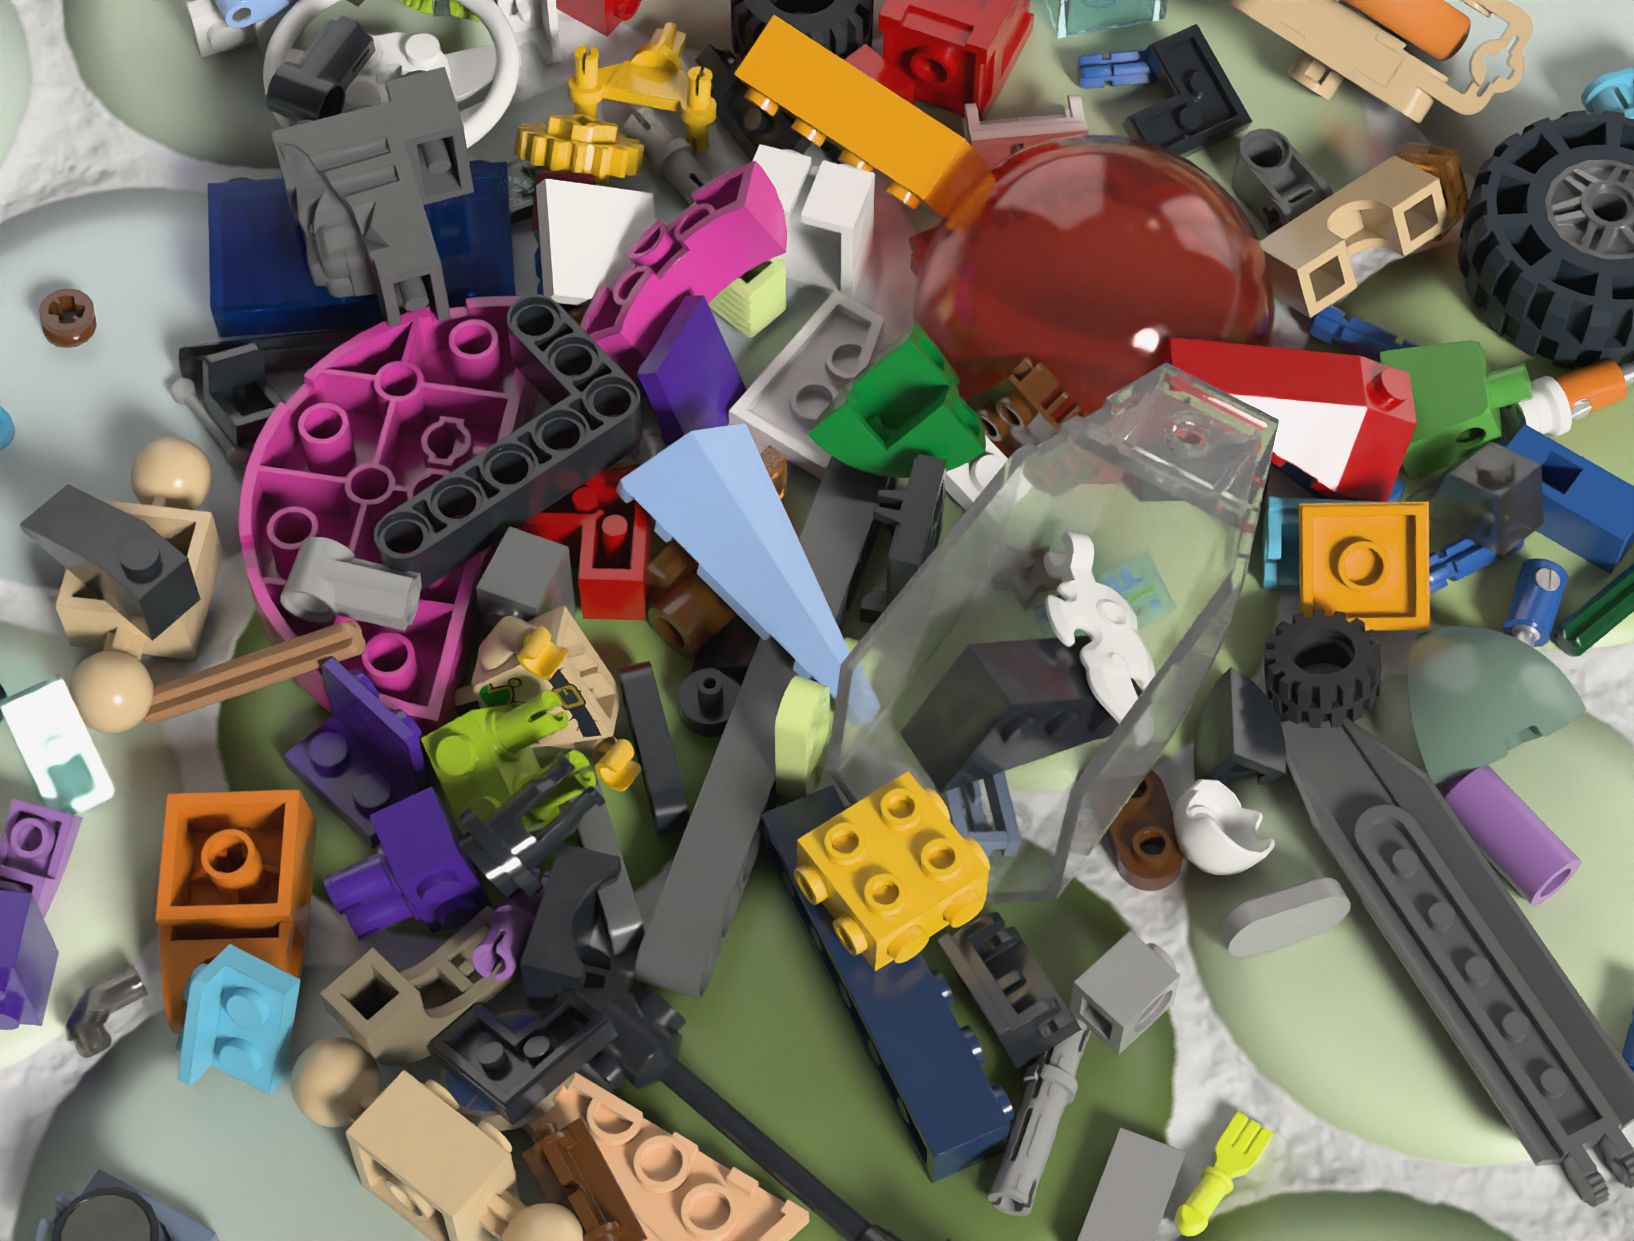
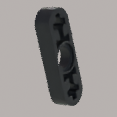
(653, 748)

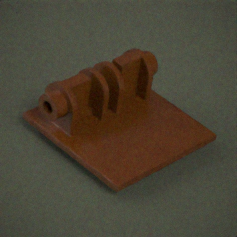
(1013, 408)

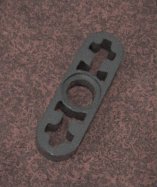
(617, 901)

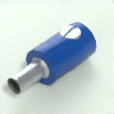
(1535, 601)

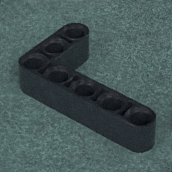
(526, 455)

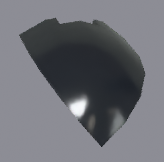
(1238, 733)

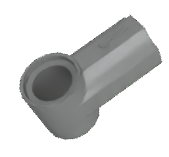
(333, 582)

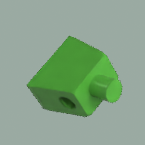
(1455, 401)

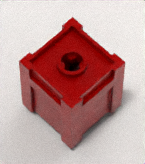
(955, 47)

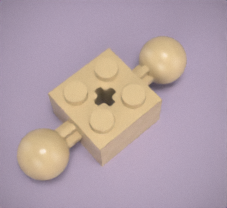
(113, 686)
(421, 1152)

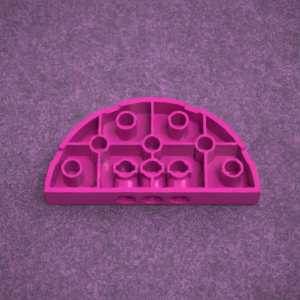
(356, 444)

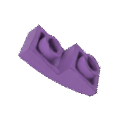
(36, 850)

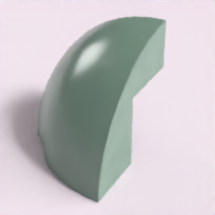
(1480, 696)

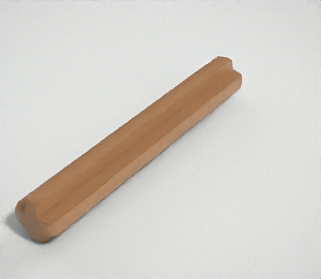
(255, 670)

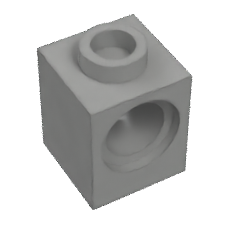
(1125, 991)

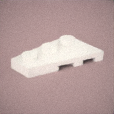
(807, 378)

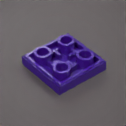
(690, 373)

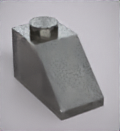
(1487, 497)

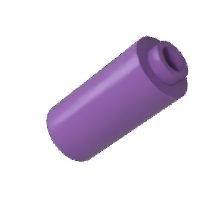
(1511, 834)

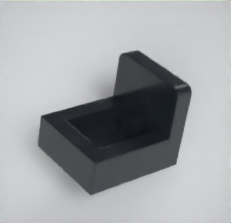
(238, 392)

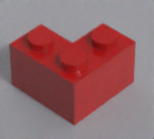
(608, 544)

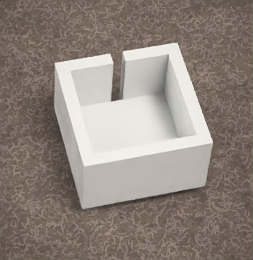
(825, 217)

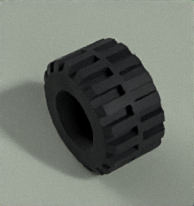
(836, 24)

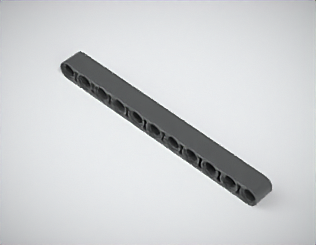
(741, 782)

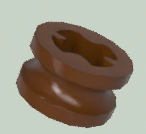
(73, 333)

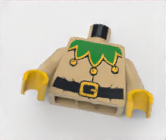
(554, 655)

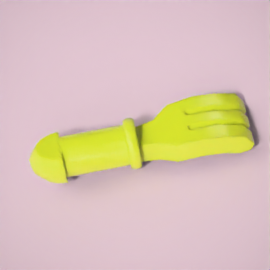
(1233, 1157)

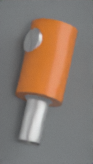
(1596, 386)

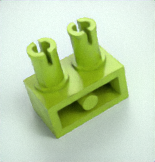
(490, 757)

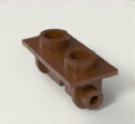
(578, 1177)

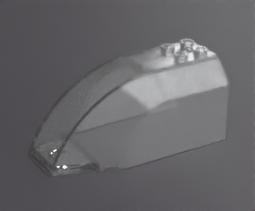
(1151, 471)

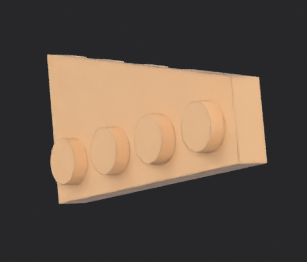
(667, 1178)

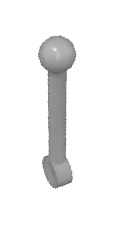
(185, 393)

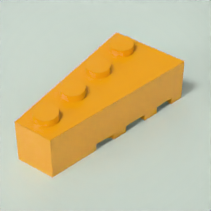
(859, 117)

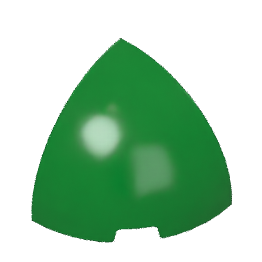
(901, 409)

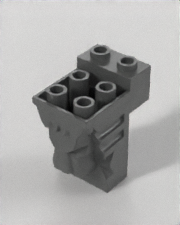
(363, 187)

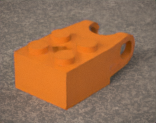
(233, 875)

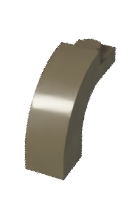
(406, 1010)

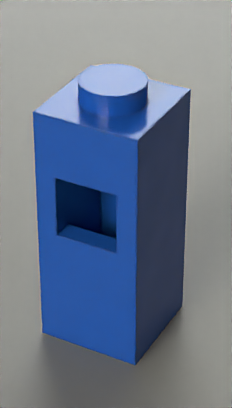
(1582, 502)

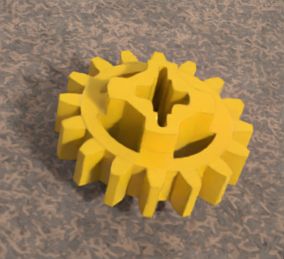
(579, 146)

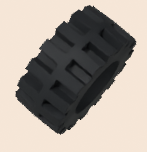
(1318, 695)

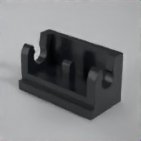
(1009, 988)

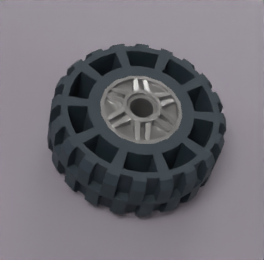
(1555, 239)

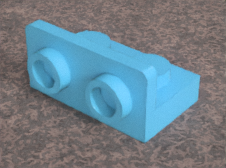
(238, 1020)

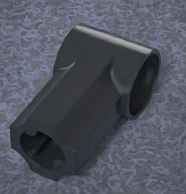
(319, 80)

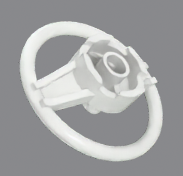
(474, 74)

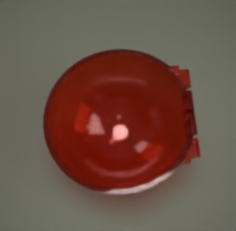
(1090, 265)

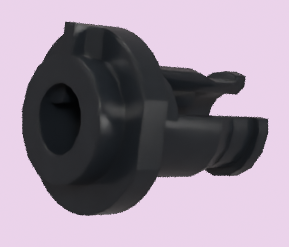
(504, 846)

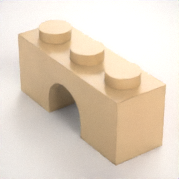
(1384, 208)

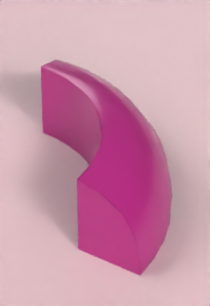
(699, 253)

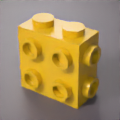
(892, 872)

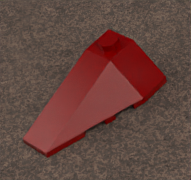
(1337, 412)

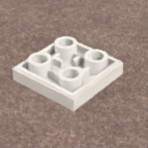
(587, 235)

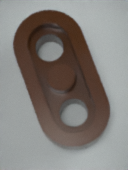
(1141, 823)

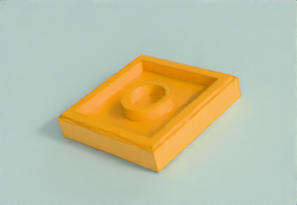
(1366, 562)

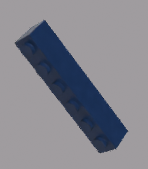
(900, 1019)

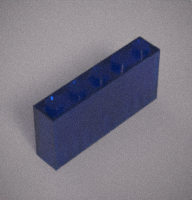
(263, 272)

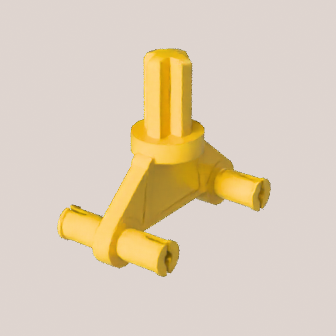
(650, 80)

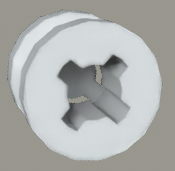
(1546, 412)

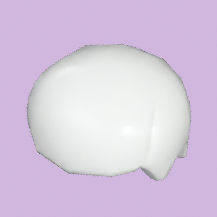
(1217, 831)

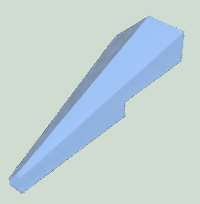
(728, 516)

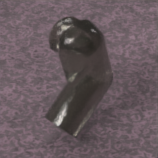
(96, 1005)

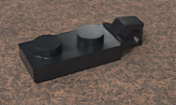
(739, 116)

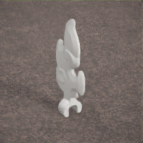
(1108, 620)

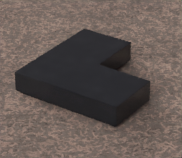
(1200, 99)
(524, 1067)

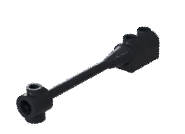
(649, 1053)

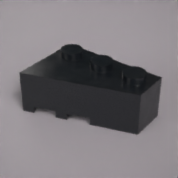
(1006, 709)

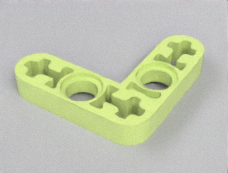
(803, 736)

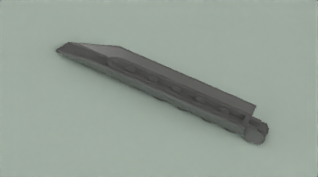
(1468, 951)

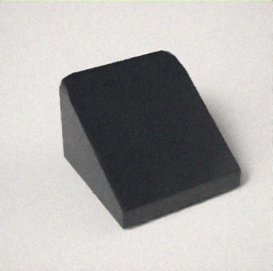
(729, 650)

